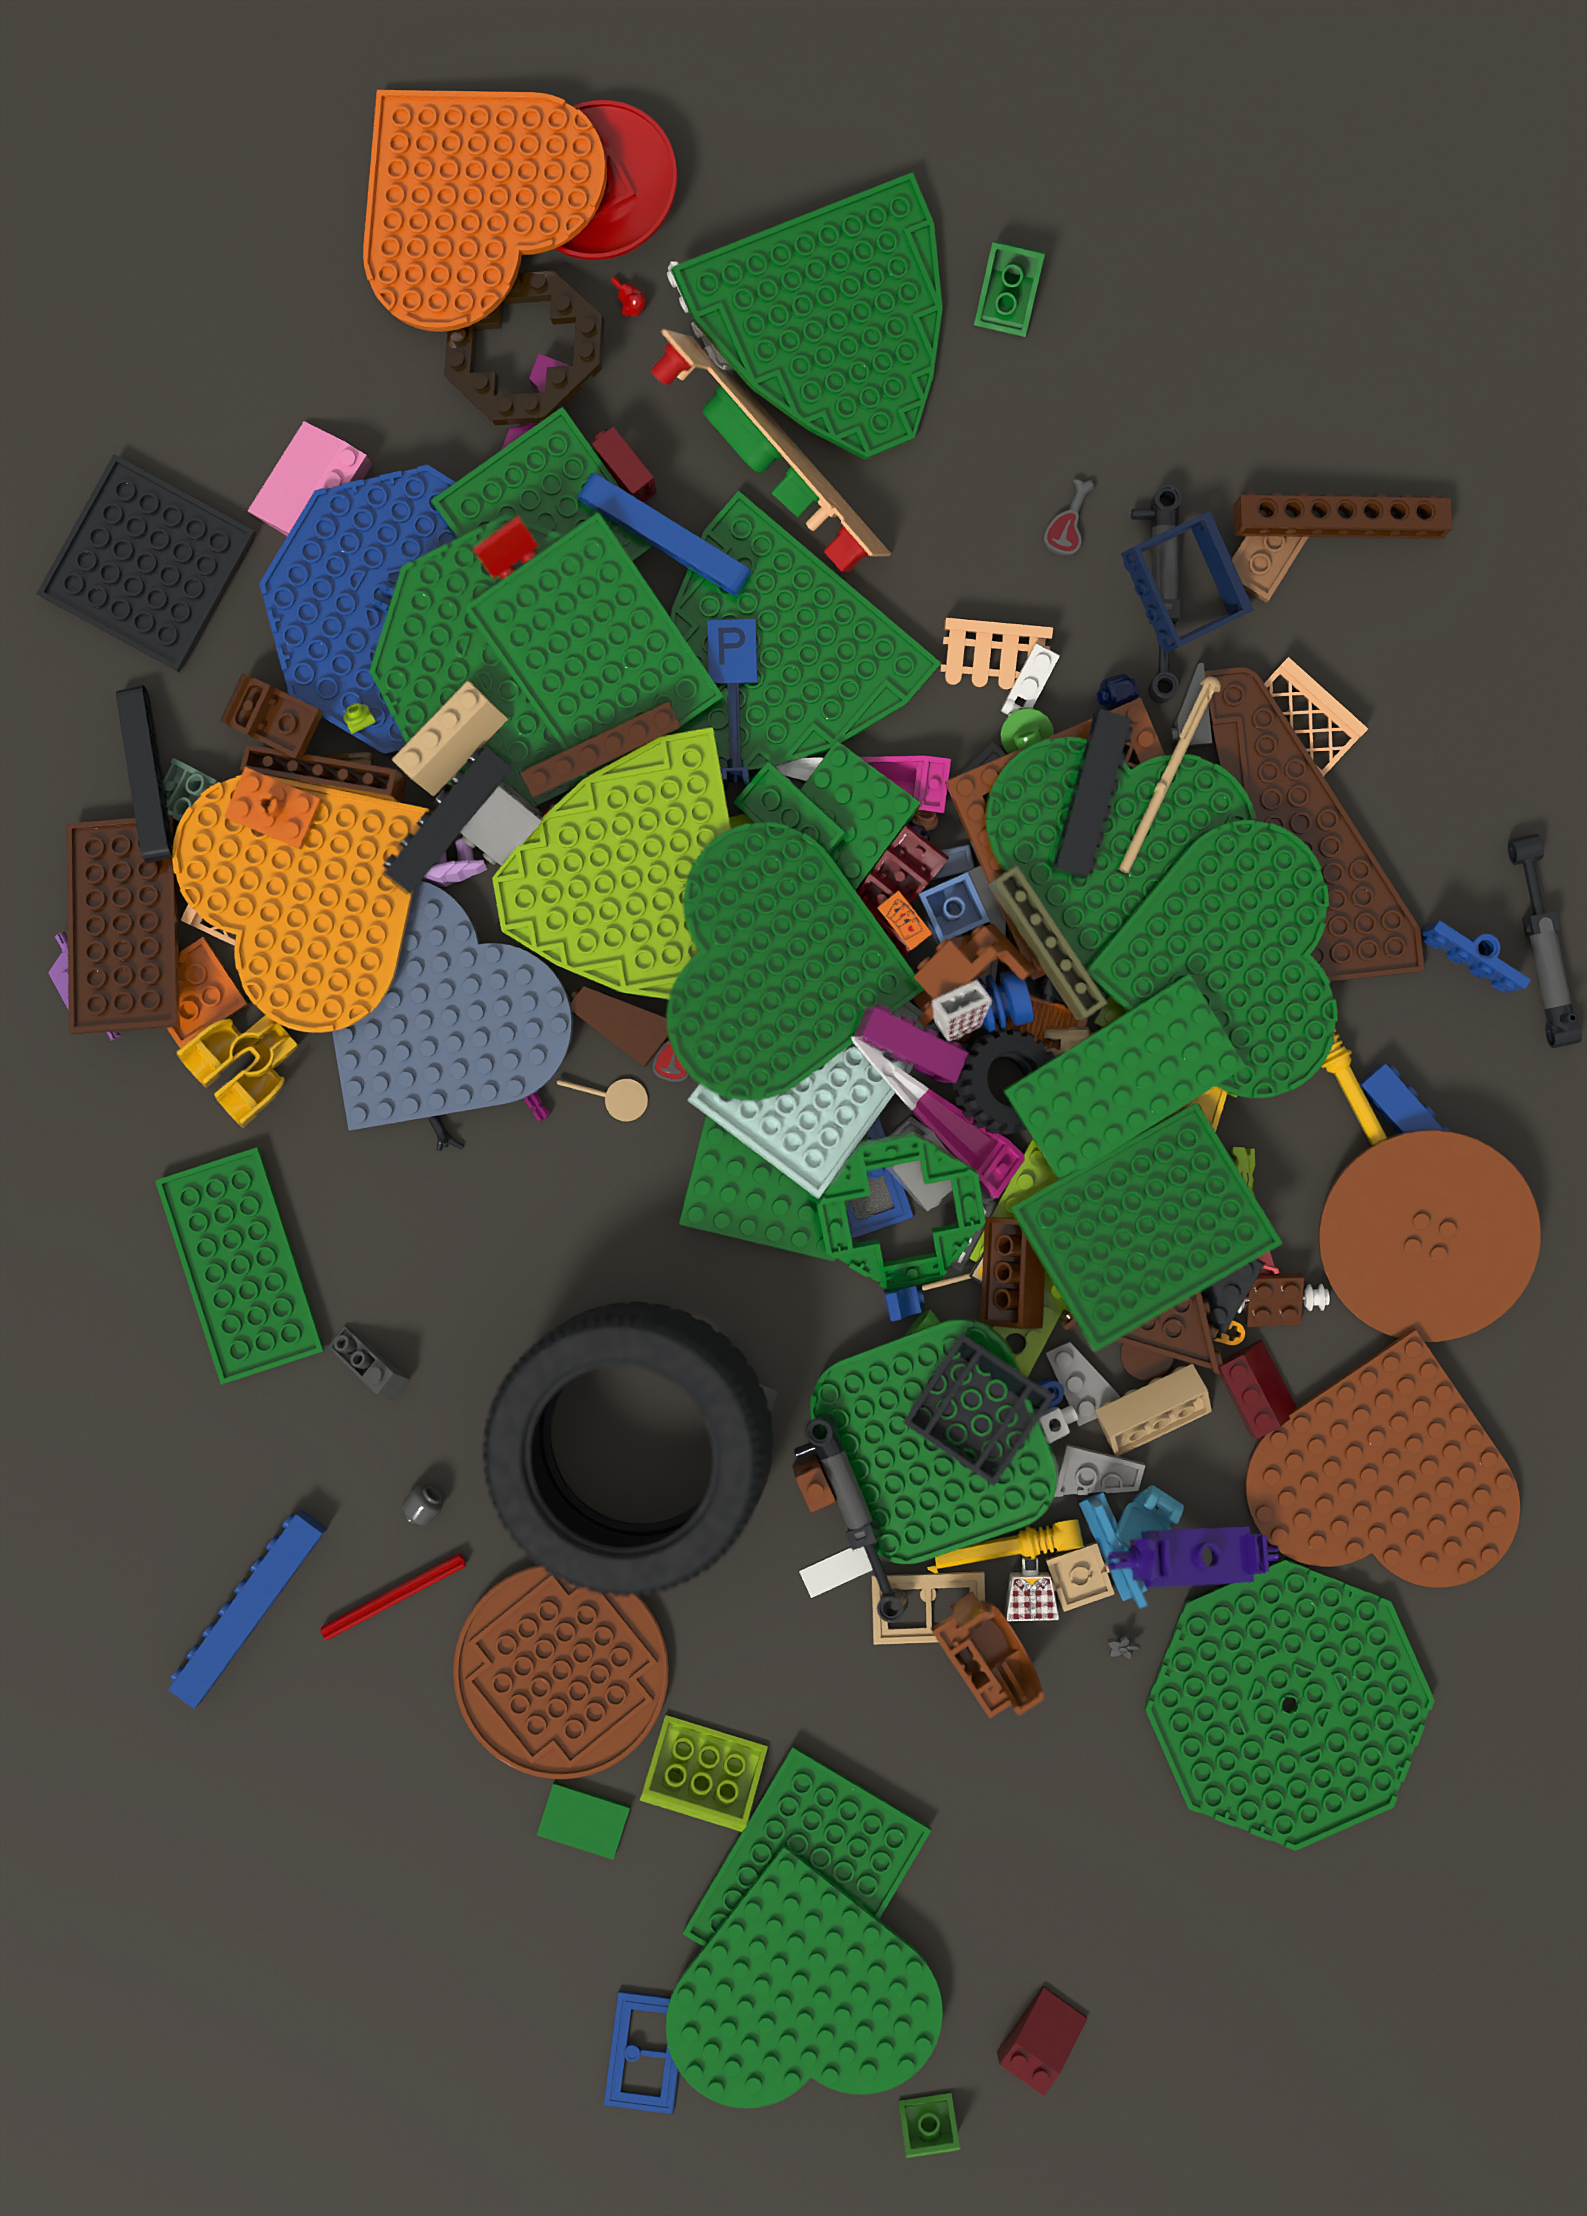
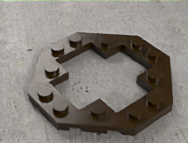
(561, 381)

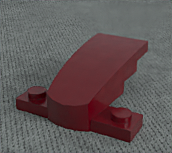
(905, 868)

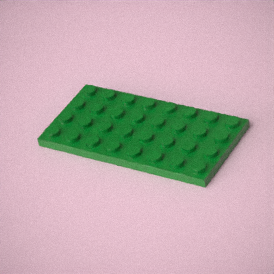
(1124, 1078)
(240, 1265)

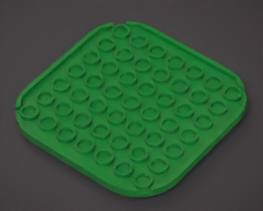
(910, 1485)

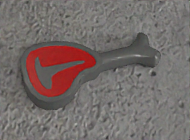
(667, 1066)

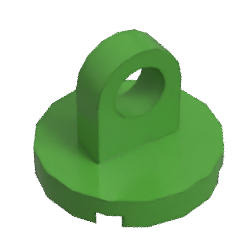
(1025, 728)

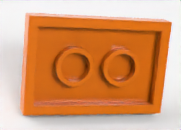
(273, 808)

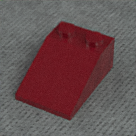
(1041, 2041)

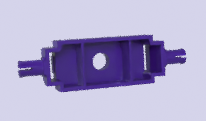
(1176, 1558)

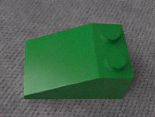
(1009, 288)

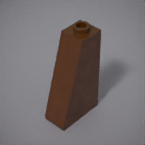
(625, 1025)

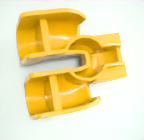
(222, 1045)

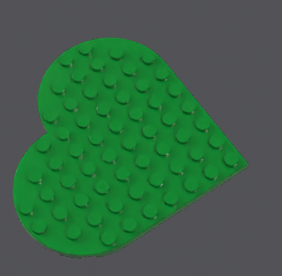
(1029, 812)
(1243, 923)
(778, 965)
(801, 1991)

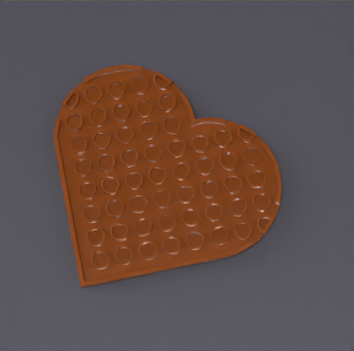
(1386, 1470)

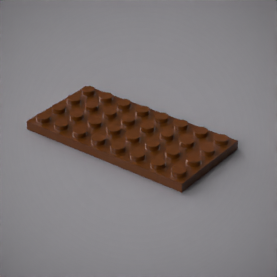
(120, 931)

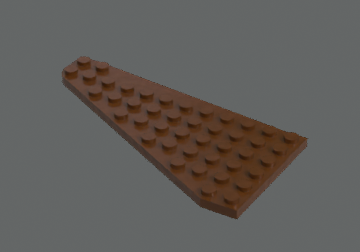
(1366, 919)

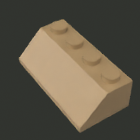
(450, 738)
(1154, 1409)

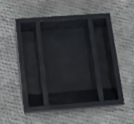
(1019, 1390)

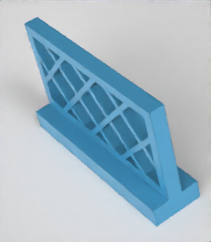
(1103, 1528)

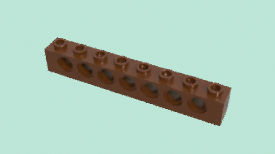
(1250, 522)

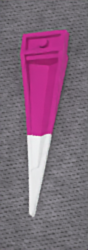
(917, 775)
(988, 1153)

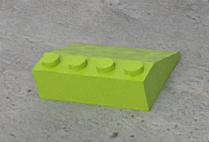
(704, 1773)

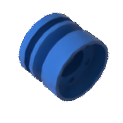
(1008, 999)

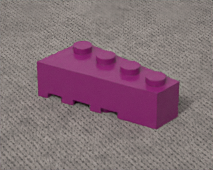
(911, 1044)

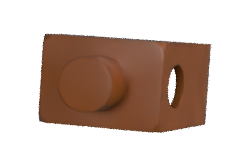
(814, 1484)

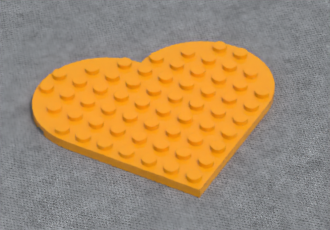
(309, 924)

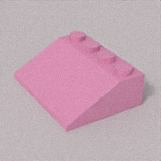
(308, 464)

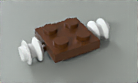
(1279, 1300)

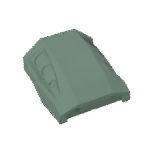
(183, 787)

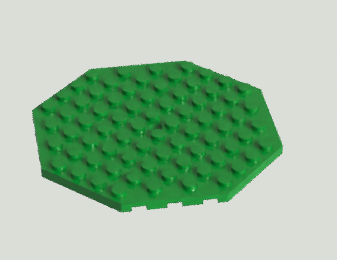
(435, 648)
(1302, 1768)

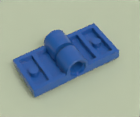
(1482, 962)

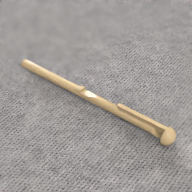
(1210, 685)

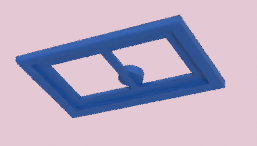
(632, 2052)

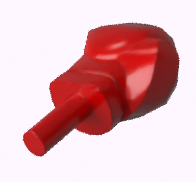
(632, 298)

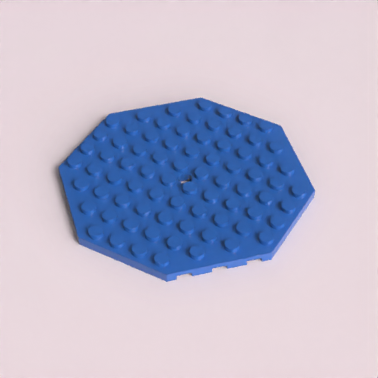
(326, 582)

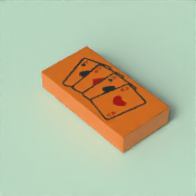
(904, 920)

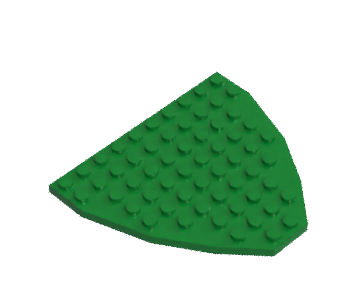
(831, 314)
(822, 648)

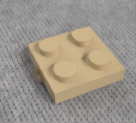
(1080, 1576)

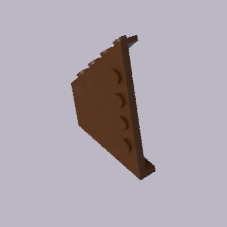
(1177, 1333)

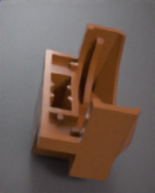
(958, 966)
(985, 1647)

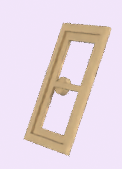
(926, 1583)

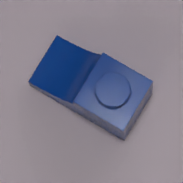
(903, 1302)

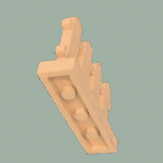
(983, 644)

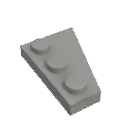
(1093, 1471)

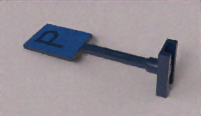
(733, 662)

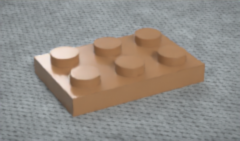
(1264, 561)

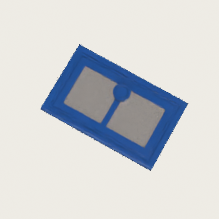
(887, 1200)

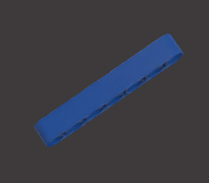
(664, 534)

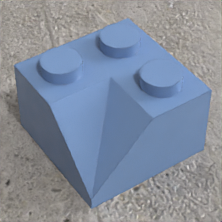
(953, 908)

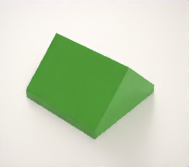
(929, 2125)

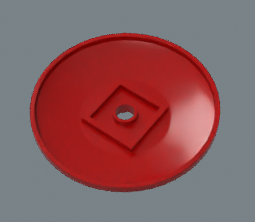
(639, 179)

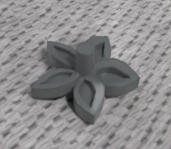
(1122, 1646)

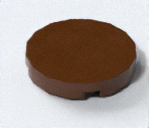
(1144, 1363)

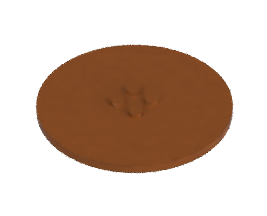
(1429, 1235)
(559, 1675)

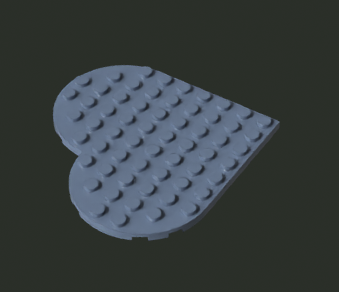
(457, 1026)

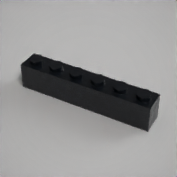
(1091, 794)
(446, 821)

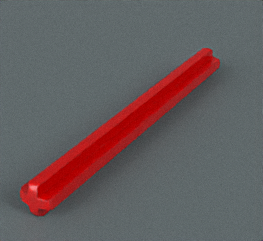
(393, 1596)

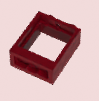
(624, 465)

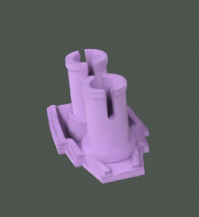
(447, 873)

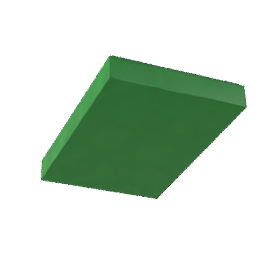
(583, 1820)

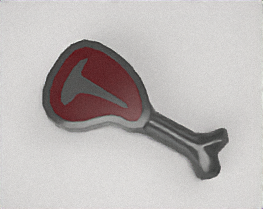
(1062, 533)

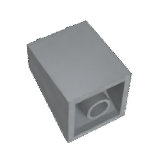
(501, 824)
(910, 1174)

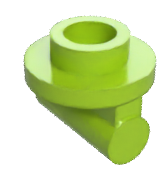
(358, 717)

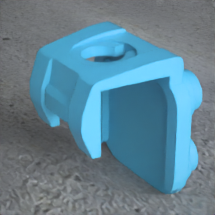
(1142, 1515)

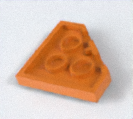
(205, 992)

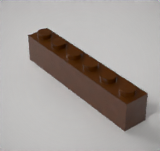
(600, 748)
(327, 772)

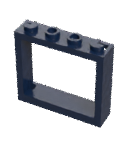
(1220, 567)

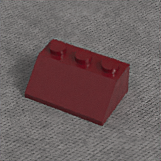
(1257, 1389)

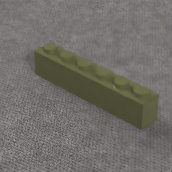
(1047, 943)

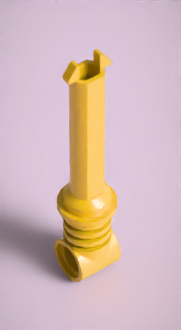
(1338, 1063)
(1028, 1542)

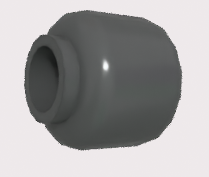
(423, 1504)

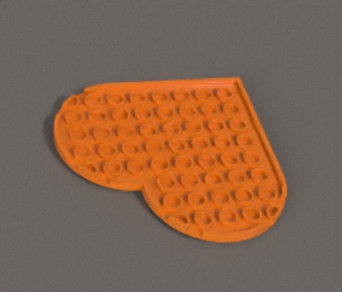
(469, 190)

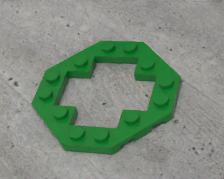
(853, 1183)

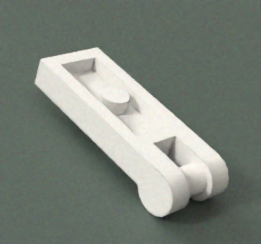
(1031, 678)

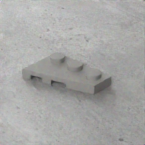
(1081, 1382)

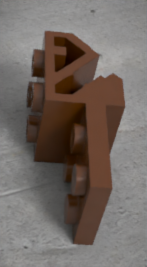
(271, 716)

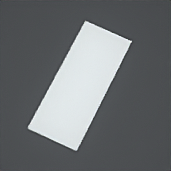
(835, 1570)

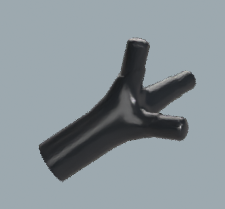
(443, 1136)

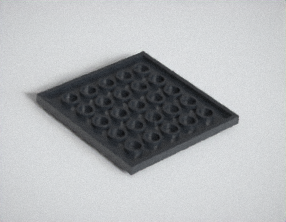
(146, 563)

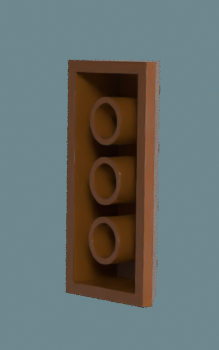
(1011, 1277)

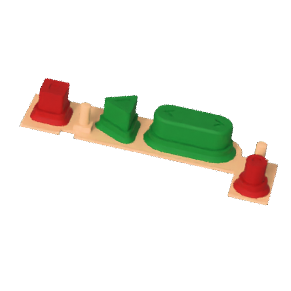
(761, 442)

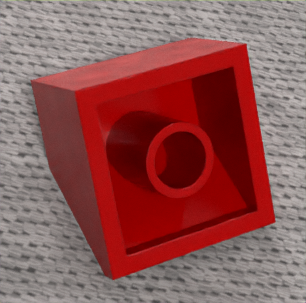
(506, 549)

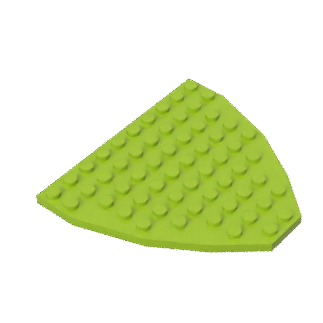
(611, 866)

